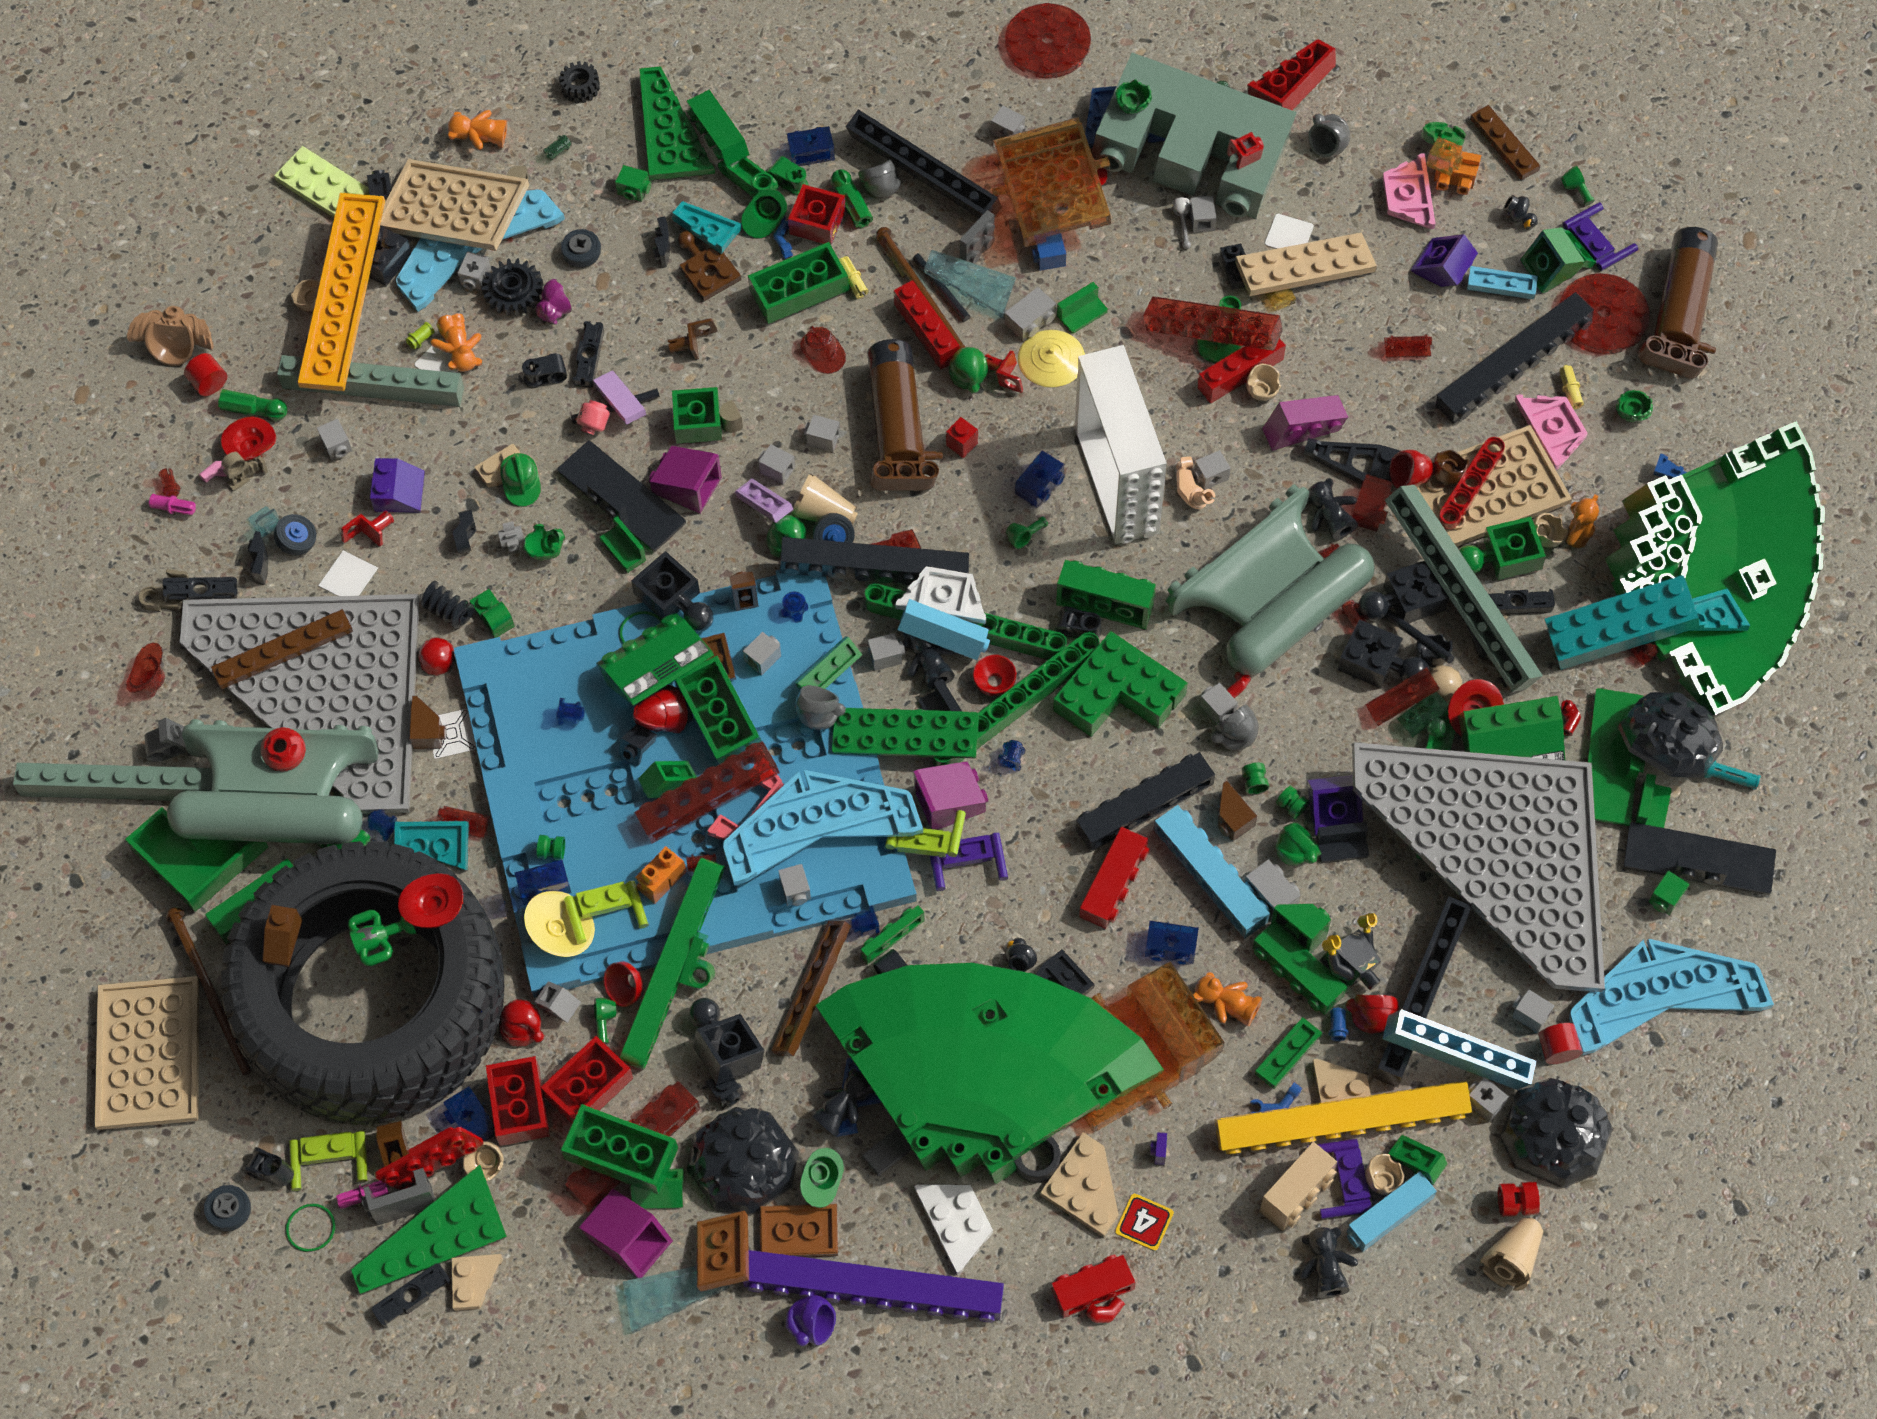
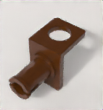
(690, 340)

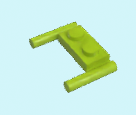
(931, 841)
(602, 901)
(328, 1149)

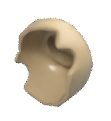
(305, 294)
(1263, 382)
(1550, 530)
(1447, 680)
(487, 1156)
(1384, 1174)

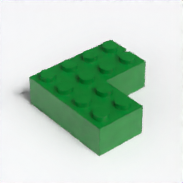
(1117, 675)
(191, 866)

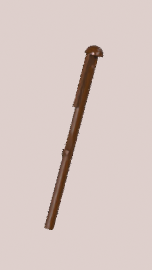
(883, 236)
(175, 915)

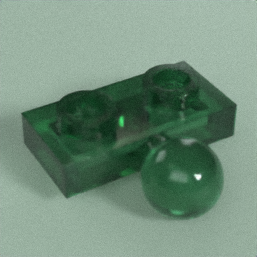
(1425, 714)

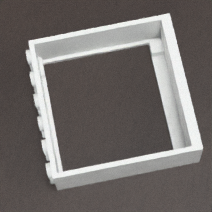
(1119, 444)

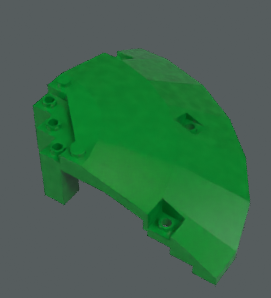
(1720, 533)
(978, 1080)

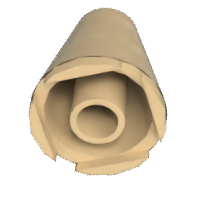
(819, 499)
(1514, 1255)

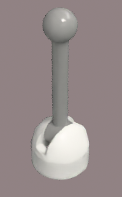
(1181, 207)

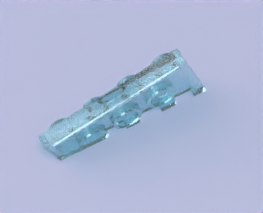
(663, 1294)

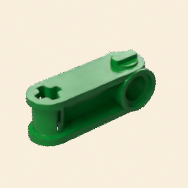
(748, 176)

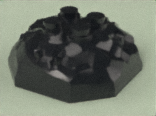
(1672, 734)
(1556, 1132)
(742, 1160)

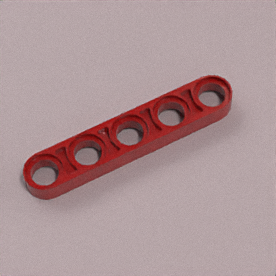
(1466, 491)

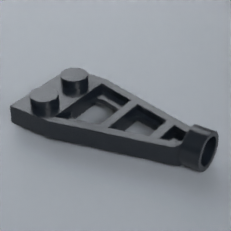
(1381, 455)
(1066, 973)

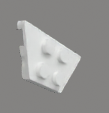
(947, 592)
(956, 1220)

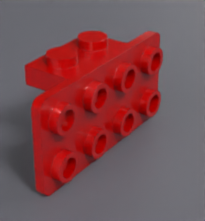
(430, 1155)

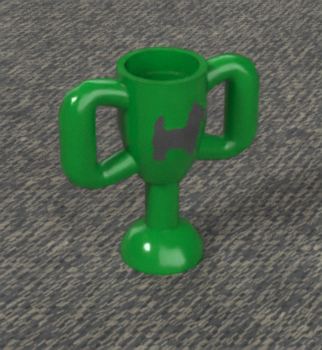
(374, 936)

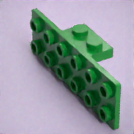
(906, 733)
(1612, 764)

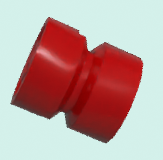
(1527, 1197)

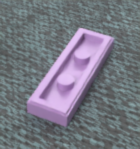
(619, 397)
(764, 500)

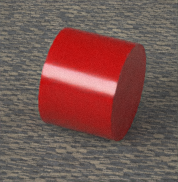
(205, 374)
(1560, 1043)

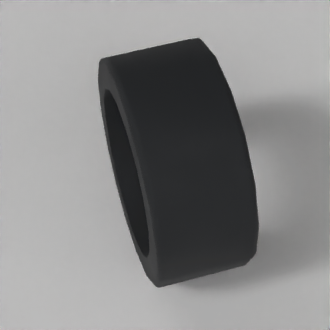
(1045, 1174)

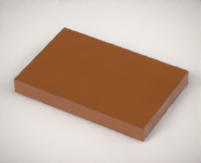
(799, 1230)
(722, 1251)

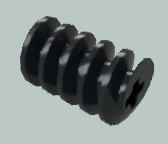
(446, 605)

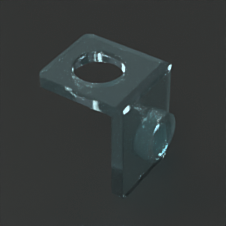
(264, 520)

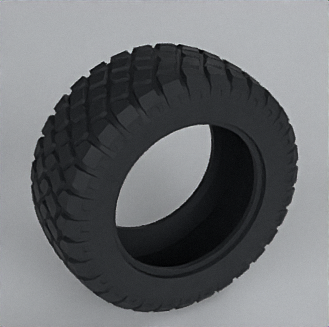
(379, 1075)

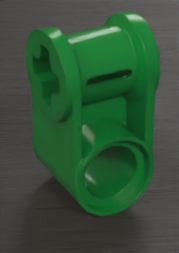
(788, 175)

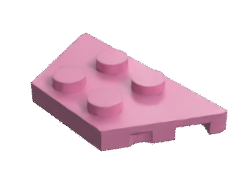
(1409, 193)
(1554, 425)

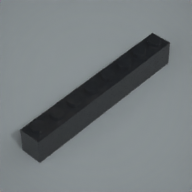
(922, 165)
(1514, 358)
(864, 561)
(1426, 984)

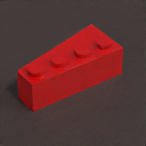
(1295, 77)

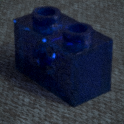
(811, 146)
(1039, 479)
(542, 879)
(1182, 936)
(464, 1105)

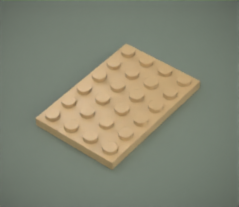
(453, 204)
(1518, 487)
(147, 1053)

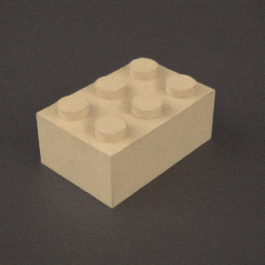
(1299, 1187)

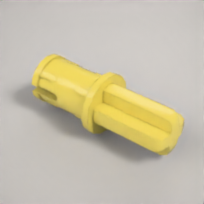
(854, 278)
(1571, 386)

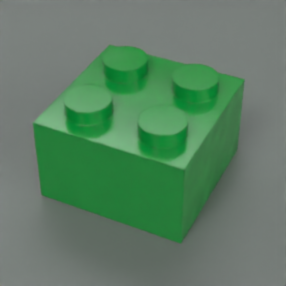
(696, 415)

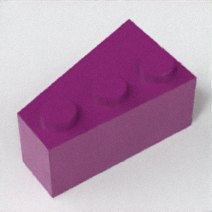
(1304, 418)

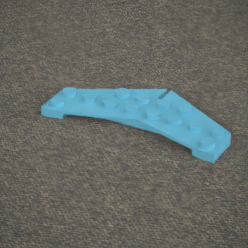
(436, 261)
(828, 809)
(1672, 980)

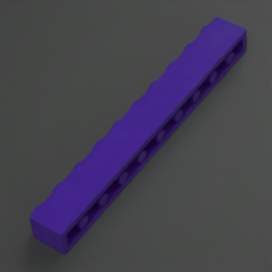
(875, 1286)

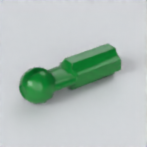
(855, 205)
(252, 405)

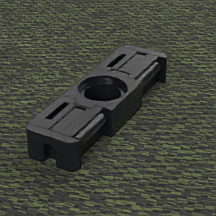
(588, 366)
(216, 588)
(1532, 602)
(424, 1283)

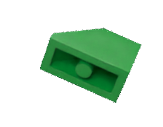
(665, 776)

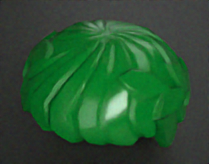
(1133, 96)
(1634, 406)

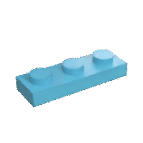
(1502, 282)

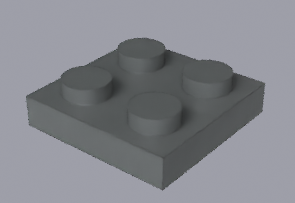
(978, 238)

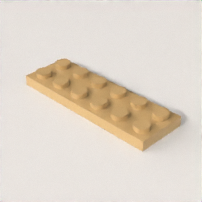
(1305, 264)

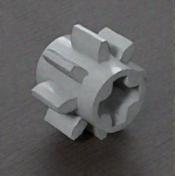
(511, 536)

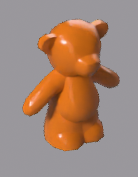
(478, 129)
(454, 333)
(1582, 525)
(1227, 999)

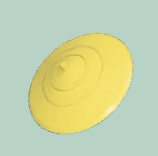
(1050, 358)
(550, 925)

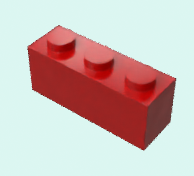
(1093, 1285)

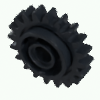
(527, 287)

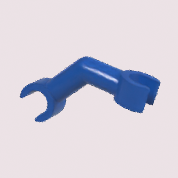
(785, 247)
(1287, 1100)

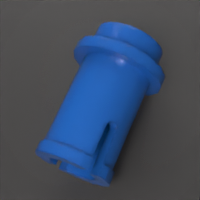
(1338, 1025)

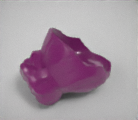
(553, 302)

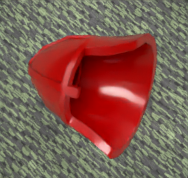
(662, 711)

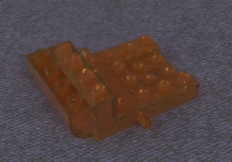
(1051, 171)
(1173, 1028)

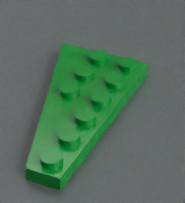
(447, 1228)

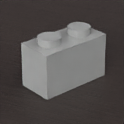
(1030, 314)
(1272, 886)

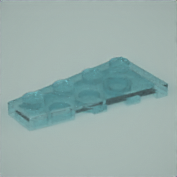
(982, 284)

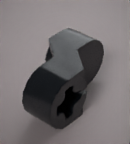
(464, 531)

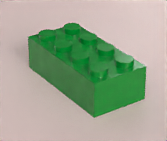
(798, 282)
(1106, 593)
(718, 709)
(619, 1149)

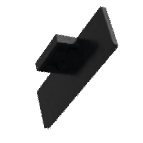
(621, 495)
(1700, 858)

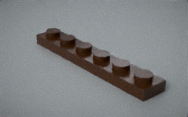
(282, 649)
(811, 988)

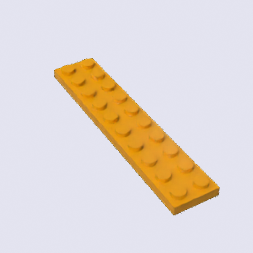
(341, 292)

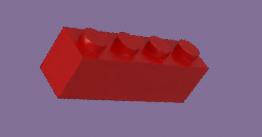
(925, 323)
(1234, 370)
(1114, 877)

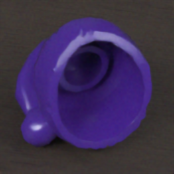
(811, 1320)

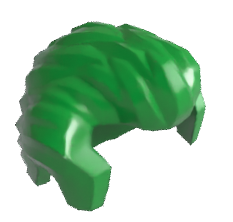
(544, 544)

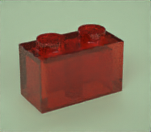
(1371, 503)

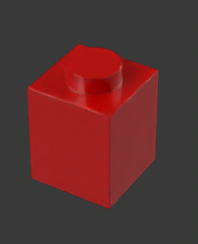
(962, 437)

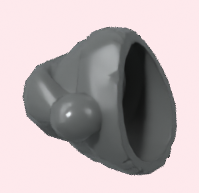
(1329, 135)
(880, 180)
(818, 707)
(1237, 730)

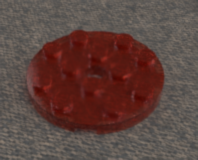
(1047, 60)
(1626, 311)

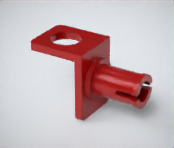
(1004, 369)
(372, 529)

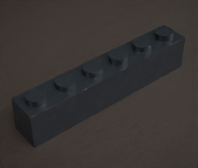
(1145, 800)

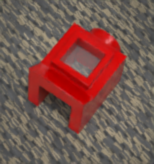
(1247, 148)

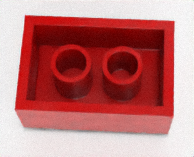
(587, 1079)
(517, 1101)

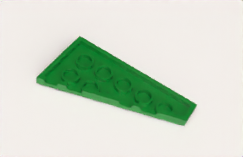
(670, 137)

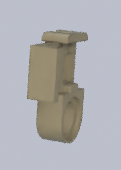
(236, 468)
(159, 602)

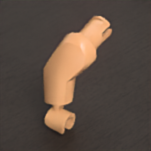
(1186, 487)

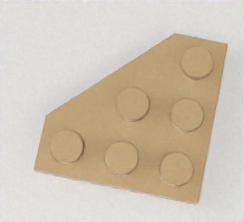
(1084, 1186)

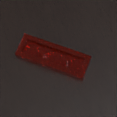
(1402, 696)

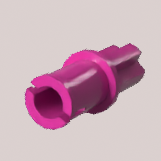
(172, 504)
(354, 1196)

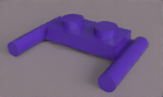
(1594, 240)
(971, 851)
(1351, 1179)

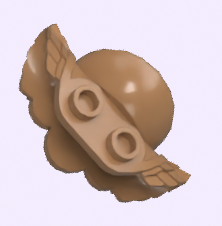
(170, 334)

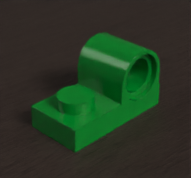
(492, 613)
(693, 962)
(1418, 1158)

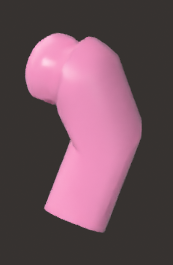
(211, 471)

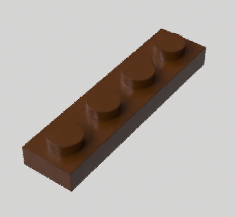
(1505, 142)

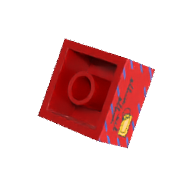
(816, 214)

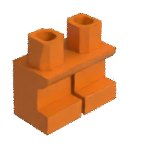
(1463, 177)
(660, 874)

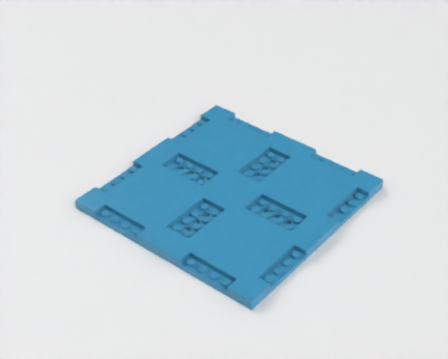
(536, 763)

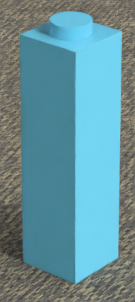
(944, 629)
(1390, 1212)

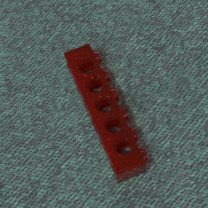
(1213, 323)
(720, 792)
(685, 1106)

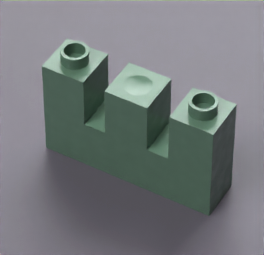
(1196, 122)

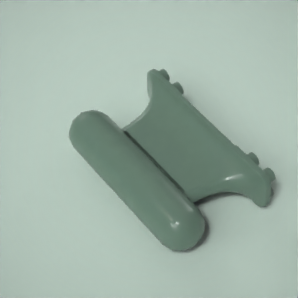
(1274, 585)
(266, 804)

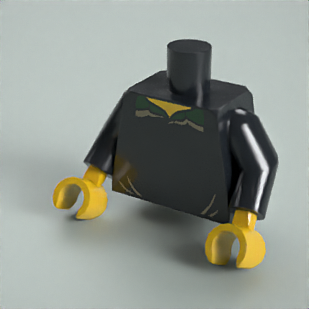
(1353, 956)

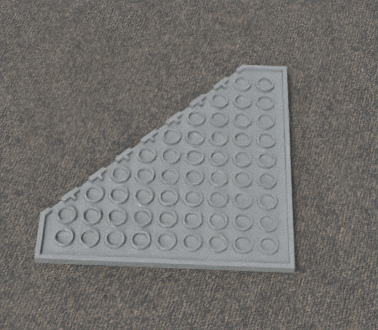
(347, 682)
(1507, 840)

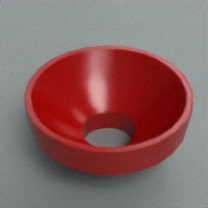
(994, 666)
(290, 757)
(618, 986)

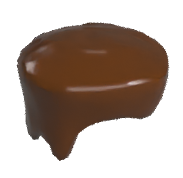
(1449, 467)

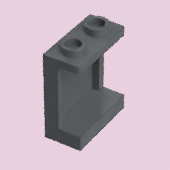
(400, 1203)

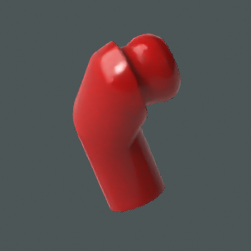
(1240, 685)
(1571, 716)
(1105, 1314)

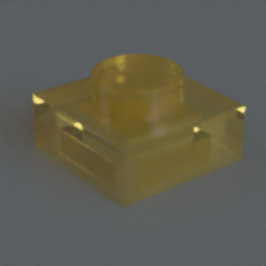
(1281, 298)

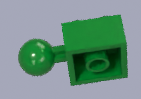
(1510, 547)

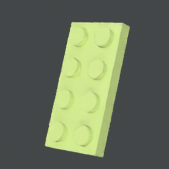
(317, 180)

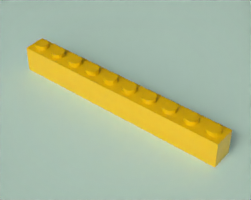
(1343, 1115)

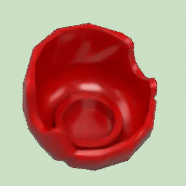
(436, 656)

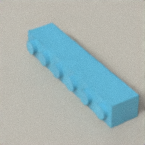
(1211, 871)
(1459, 1049)

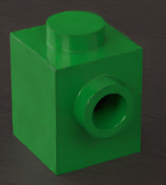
(632, 183)
(1668, 893)

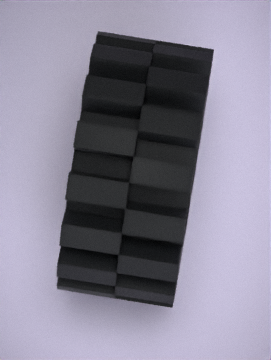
(579, 72)

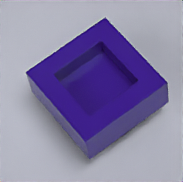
(1158, 1148)

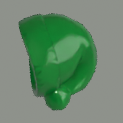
(968, 368)
(786, 527)
(1296, 845)

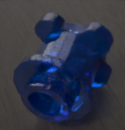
(794, 606)
(570, 712)
(1011, 755)
(382, 823)
(865, 921)

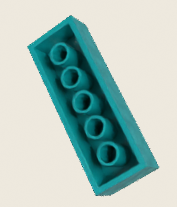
(1622, 622)

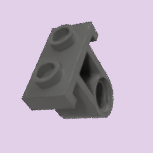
(164, 741)

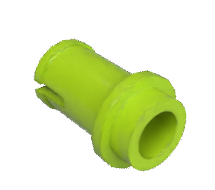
(420, 335)

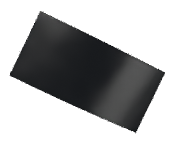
(662, 242)
(1228, 257)
(259, 554)

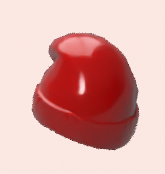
(1410, 468)
(1371, 1011)
(520, 1023)

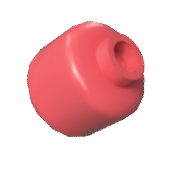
(593, 417)

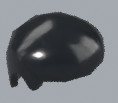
(1427, 655)

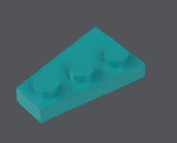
(707, 226)
(1719, 613)
(438, 839)

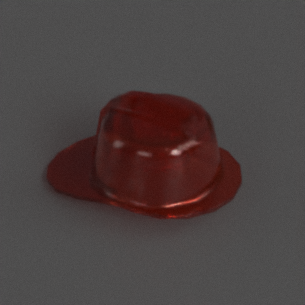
(823, 350)
(146, 671)

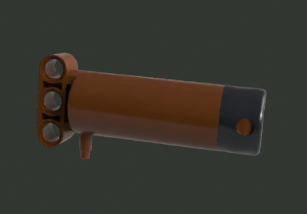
(1683, 306)
(898, 421)

